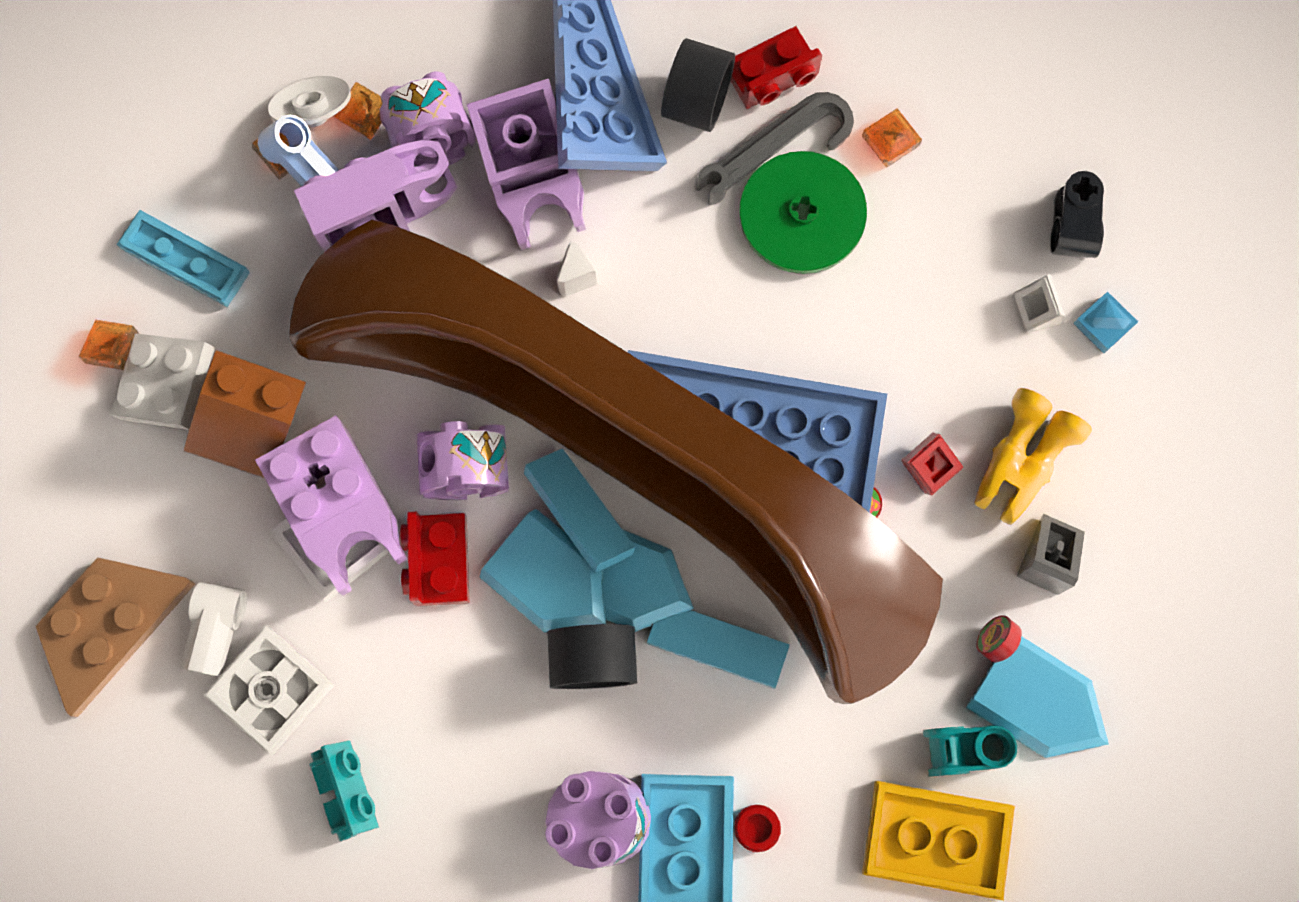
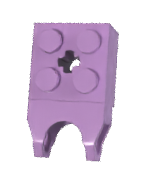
(527, 172)
(375, 188)
(342, 511)

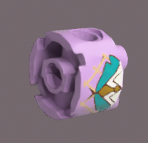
(428, 111)
(462, 461)
(597, 819)

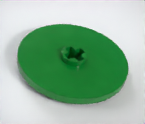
(834, 205)

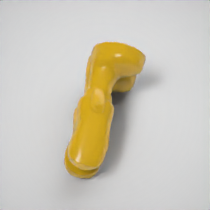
(1033, 471)

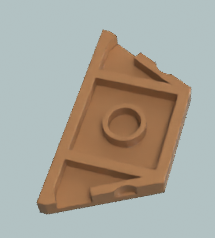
(103, 625)

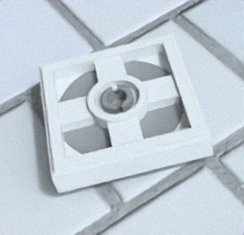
(268, 690)

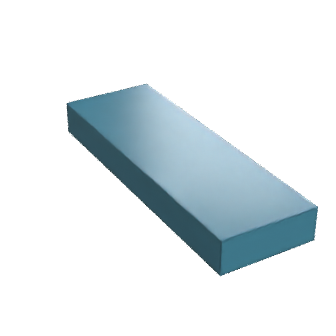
(183, 258)
(579, 510)
(721, 646)

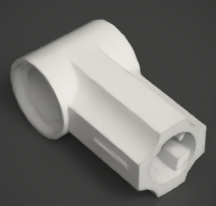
(214, 617)

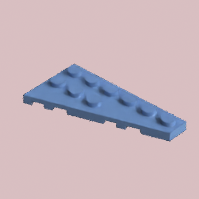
(598, 93)
(818, 423)

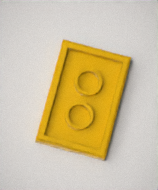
(938, 840)

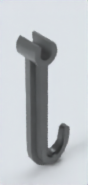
(773, 139)

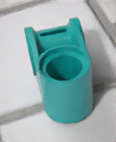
(965, 749)

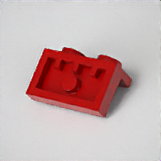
(774, 67)
(436, 559)

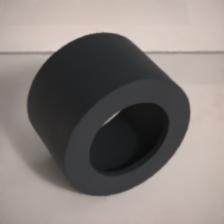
(697, 84)
(592, 656)

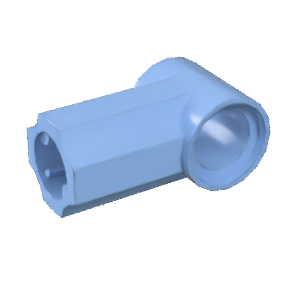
(302, 156)

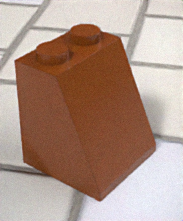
(242, 413)

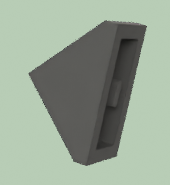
(1053, 556)

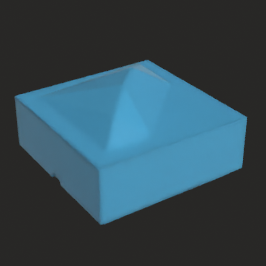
(1105, 322)

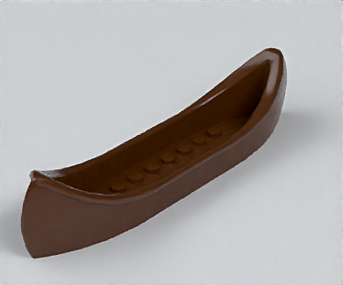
(824, 561)

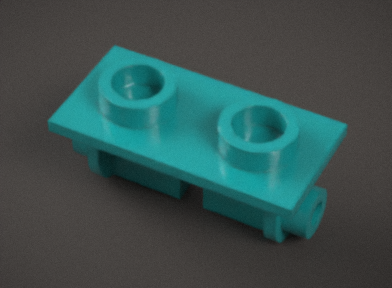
(338, 769)

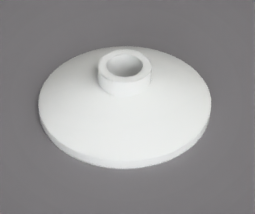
(311, 99)

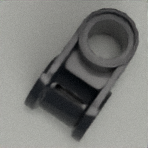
(1078, 223)

